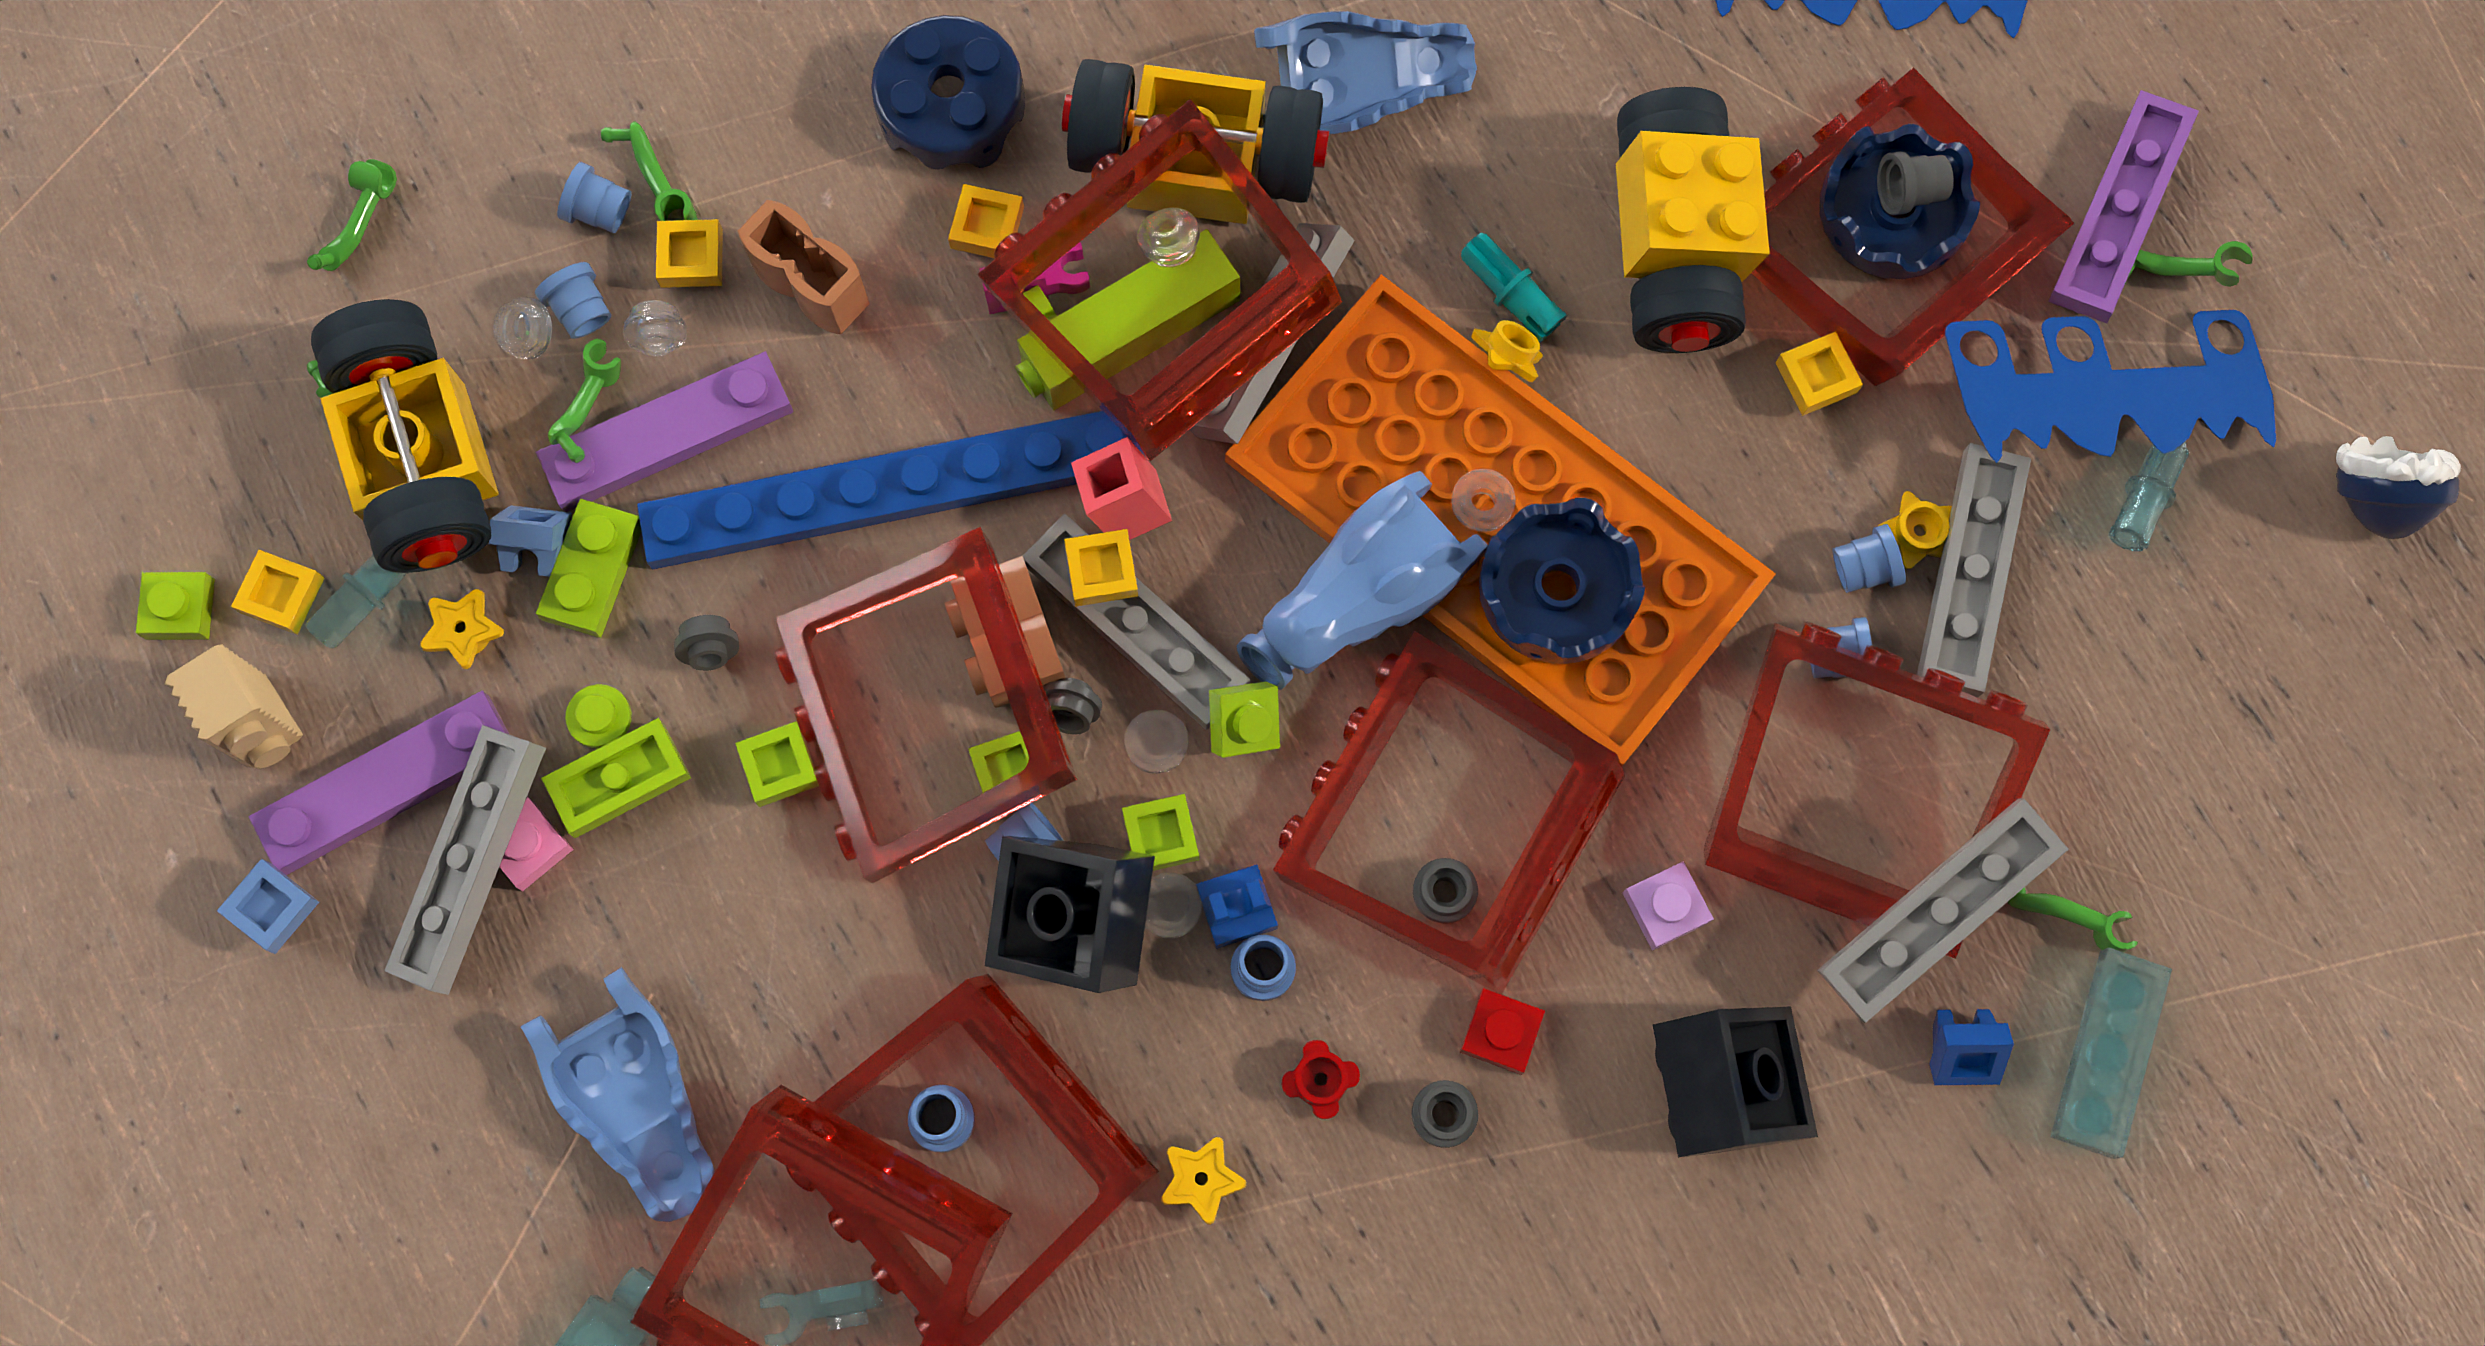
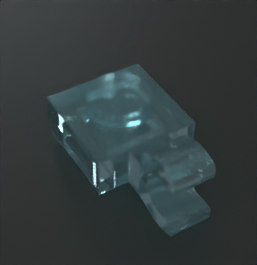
(840, 1305)
(610, 1323)

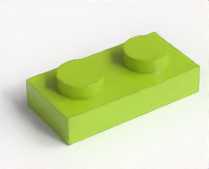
(590, 568)
(616, 778)

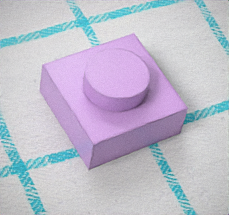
(1667, 905)

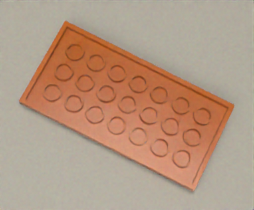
(1413, 395)

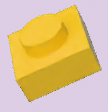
(984, 220)
(689, 253)
(1819, 373)
(1101, 567)
(277, 592)

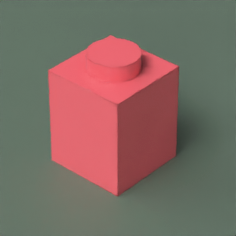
(1121, 489)

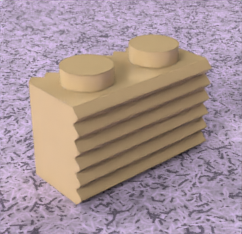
(234, 708)

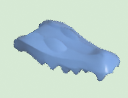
(1369, 63)
(1377, 573)
(627, 1097)

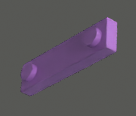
(2123, 206)
(666, 431)
(373, 786)

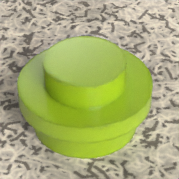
(598, 715)

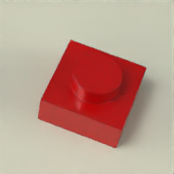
(1502, 1031)

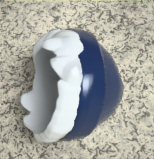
(2395, 488)

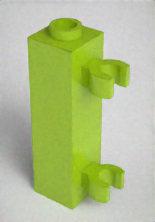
(1130, 318)

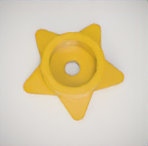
(1510, 348)
(1930, 517)
(472, 640)
(1207, 1197)

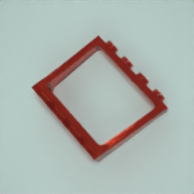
(2030, 217)
(1227, 352)
(1048, 762)
(1544, 863)
(1814, 877)
(1053, 1094)
(853, 1167)

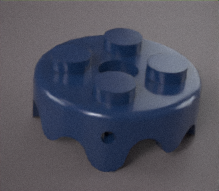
(953, 128)
(1885, 244)
(1571, 540)

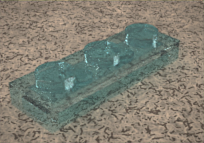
(2111, 1053)

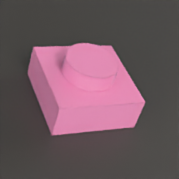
(532, 847)

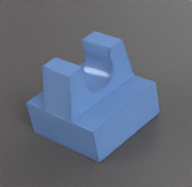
(532, 530)
(268, 906)

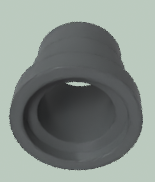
(1913, 181)

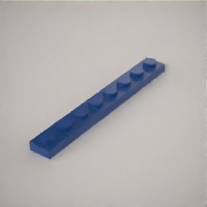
(870, 490)

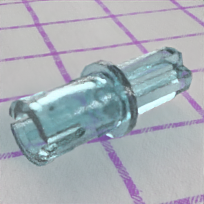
(2147, 498)
(352, 602)

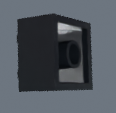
(1069, 912)
(1733, 1080)

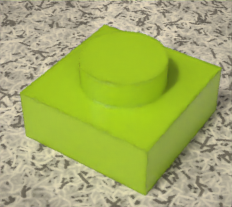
(175, 606)
(1244, 719)
(999, 759)
(777, 764)
(1162, 830)

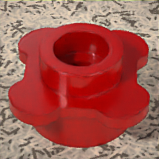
(1339, 1078)

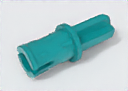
(1512, 286)

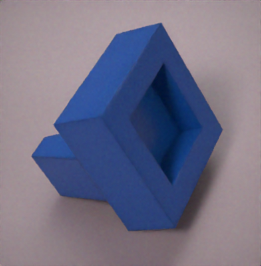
(1237, 906)
(1969, 1052)

